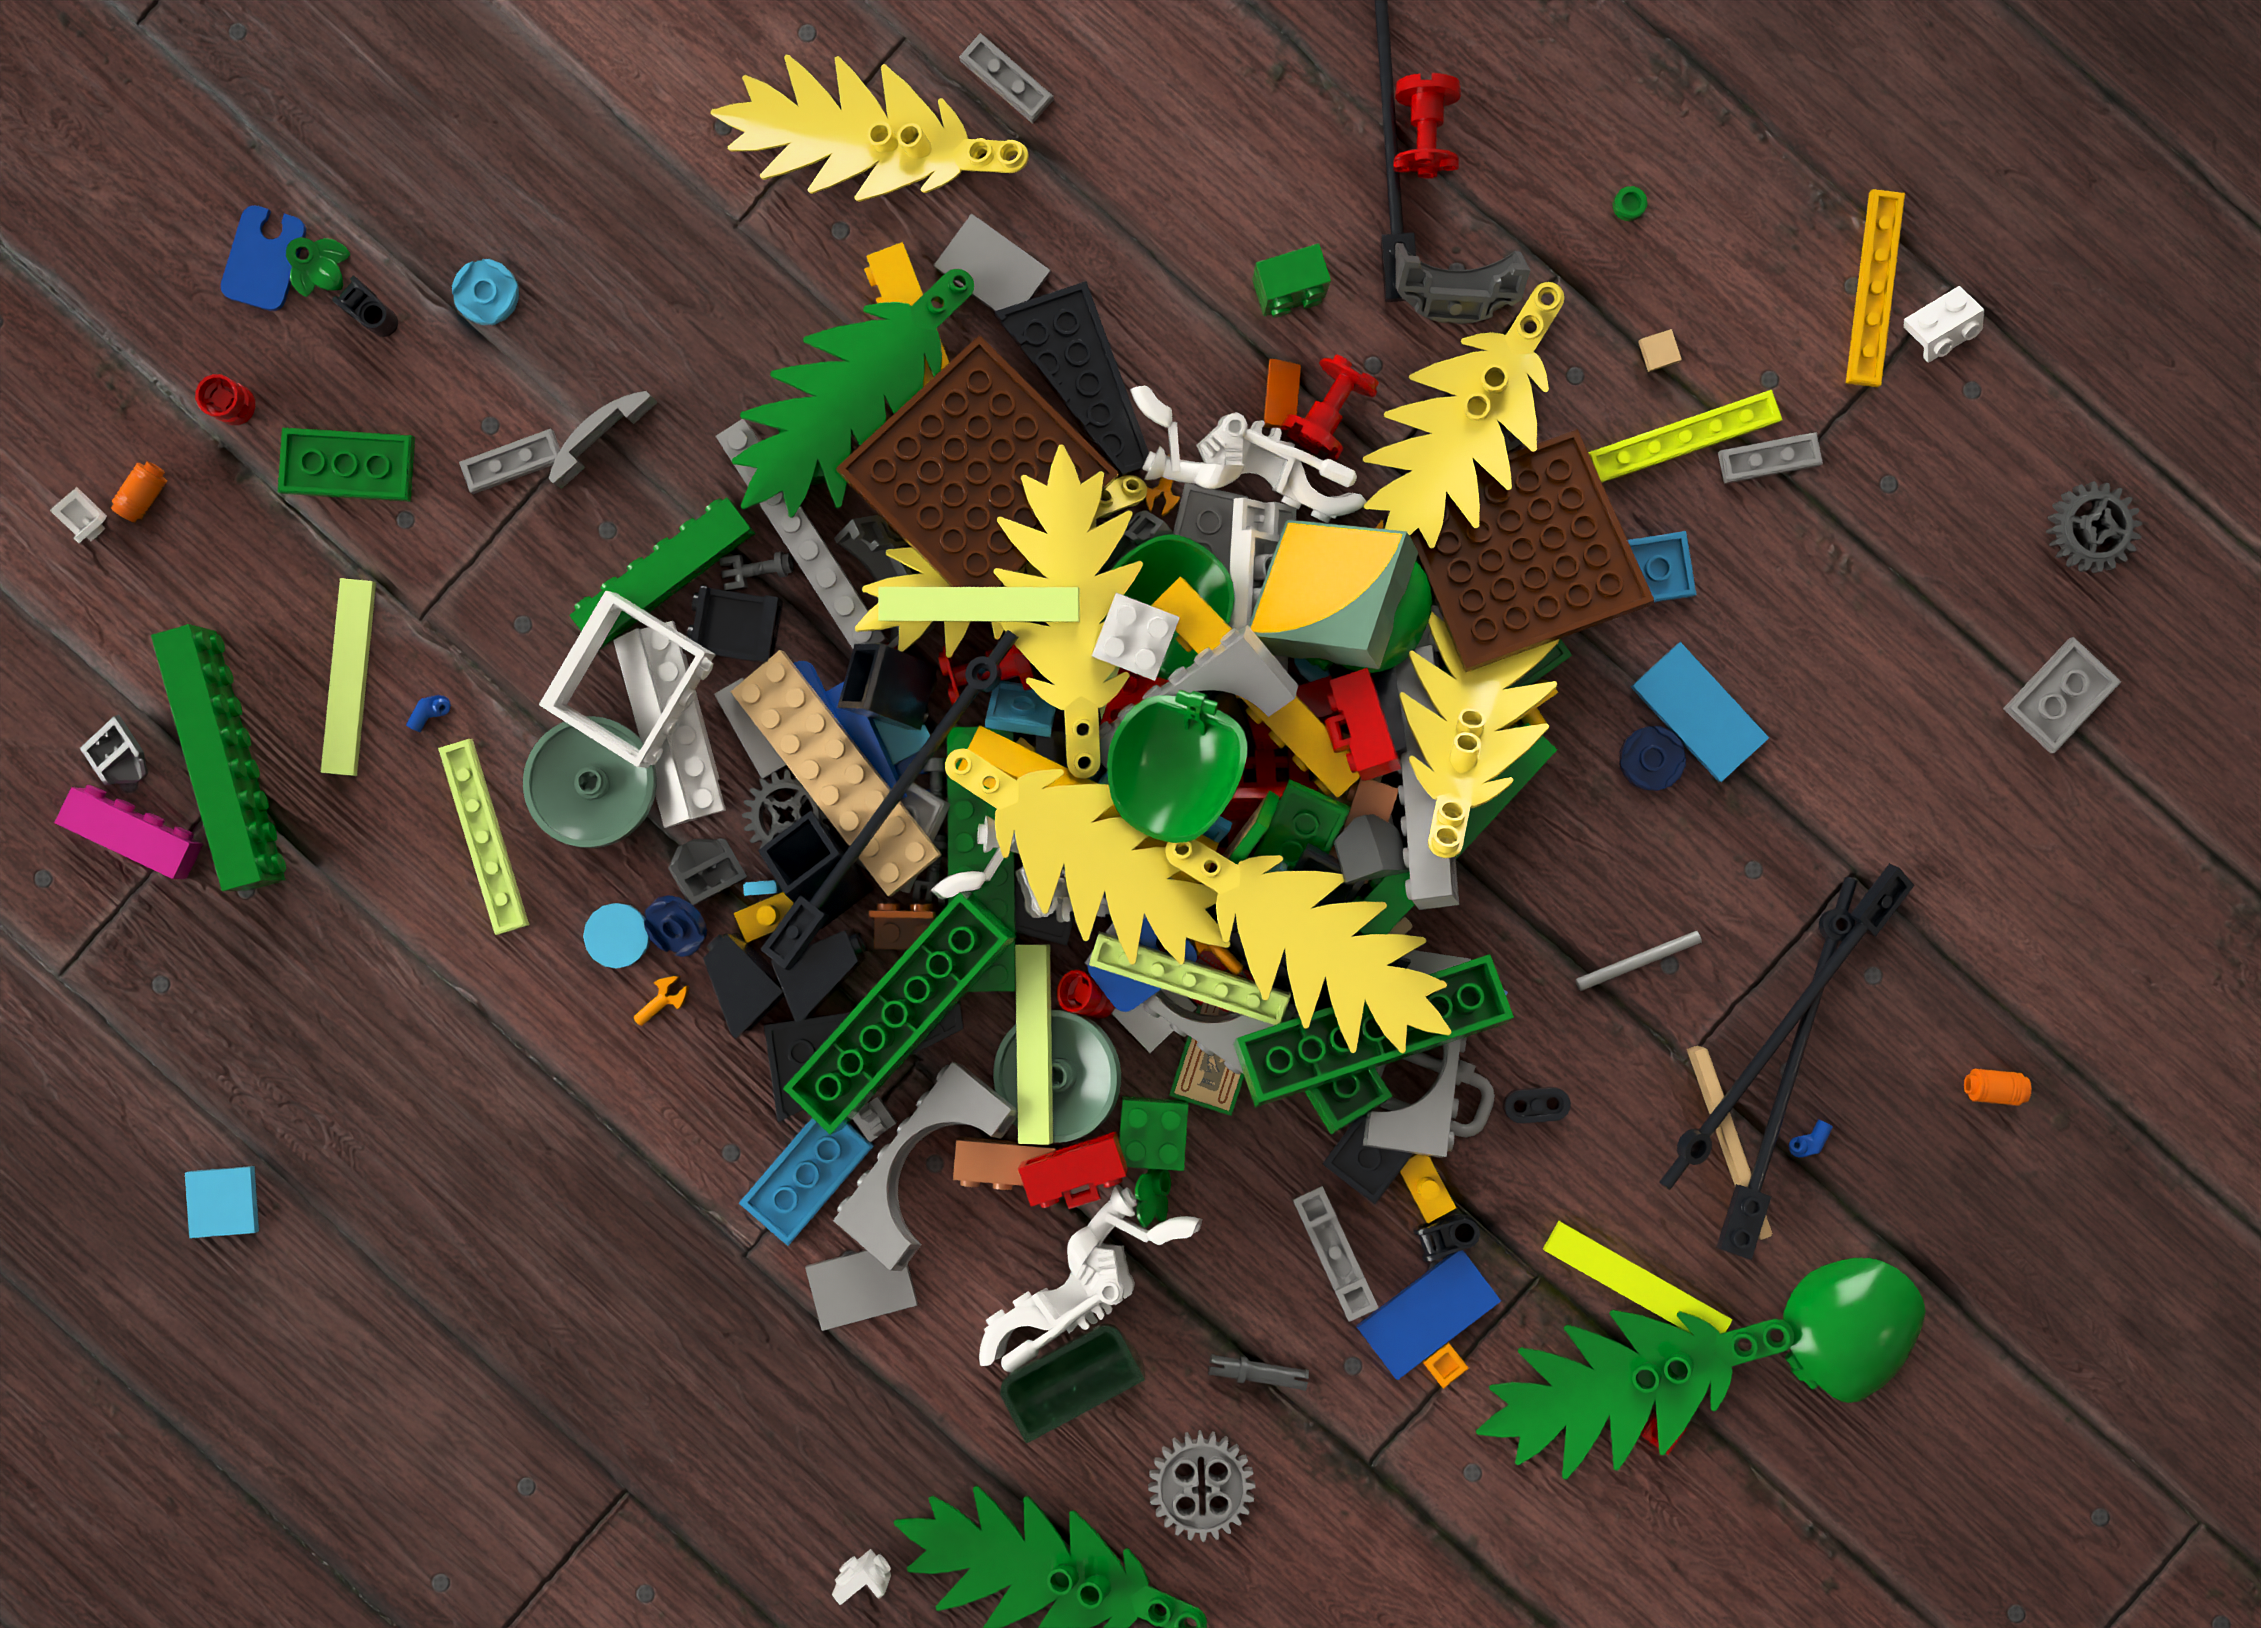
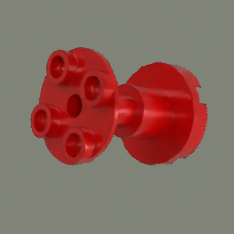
(1427, 106)
(1323, 418)
(1011, 666)

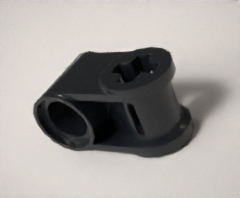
(363, 306)
(1444, 1236)

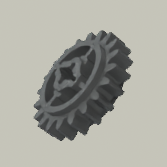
(2103, 506)
(765, 799)

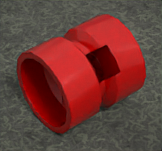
(225, 399)
(1082, 995)

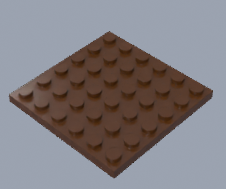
(957, 465)
(1538, 563)

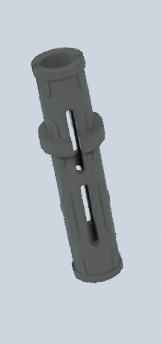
(1258, 1372)

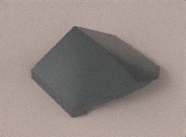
(115, 754)
(1369, 850)
(705, 869)

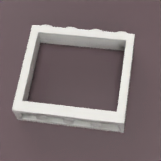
(582, 655)

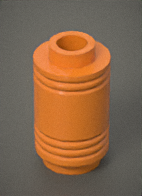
(139, 491)
(1997, 1087)

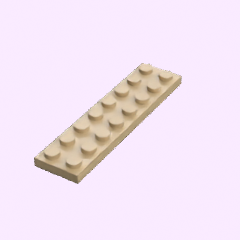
(833, 770)

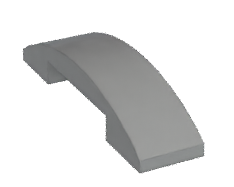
(566, 463)
(1335, 1253)

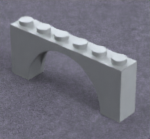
(1235, 666)
(1212, 1032)
(1426, 1123)
(873, 1210)

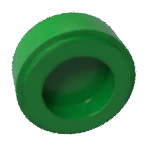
(1629, 203)

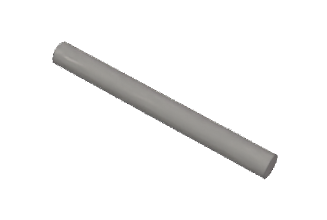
(1638, 960)

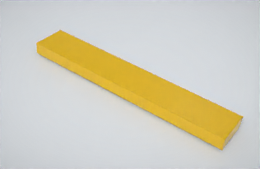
(1875, 288)

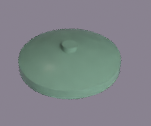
(584, 789)
(1083, 1074)

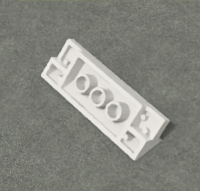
(1253, 544)
(687, 767)

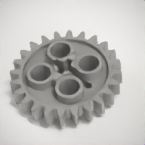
(1230, 1484)

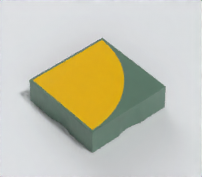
(1333, 592)

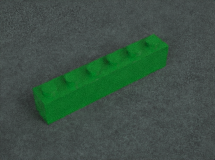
(672, 564)

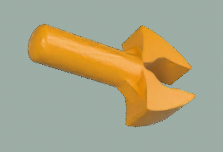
(1163, 488)
(1222, 954)
(662, 1000)

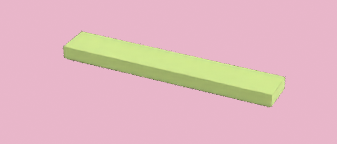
(979, 604)
(348, 677)
(483, 836)
(1190, 980)
(1034, 1044)

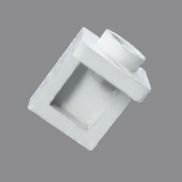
(80, 515)

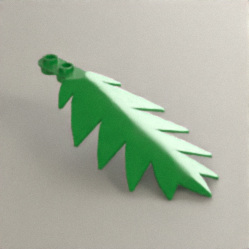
(847, 395)
(1667, 1369)
(1085, 1581)

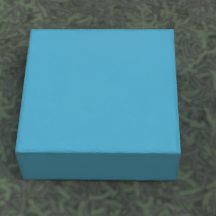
(761, 887)

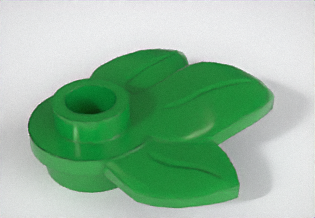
(319, 268)
(1151, 1193)

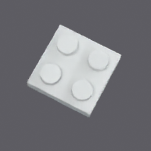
(1135, 636)

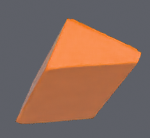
(1281, 392)

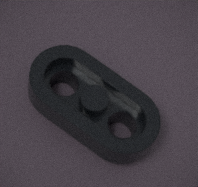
(1535, 1105)

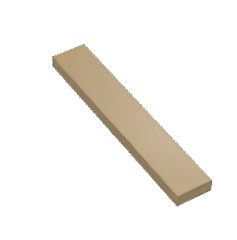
(1726, 1131)

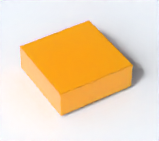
(1445, 1365)

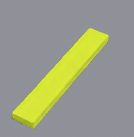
(1686, 436)
(1629, 1278)

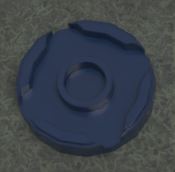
(1652, 758)
(675, 925)

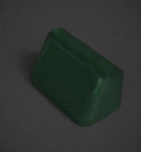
(1071, 1380)

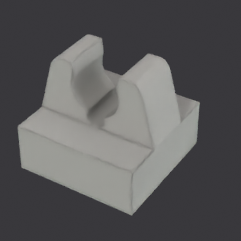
(874, 1119)

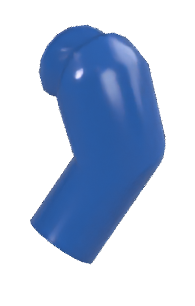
(428, 708)
(1811, 1143)

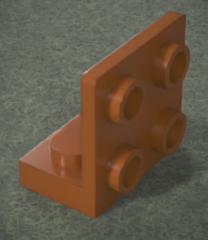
(899, 927)

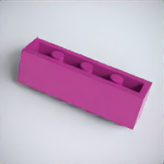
(129, 832)

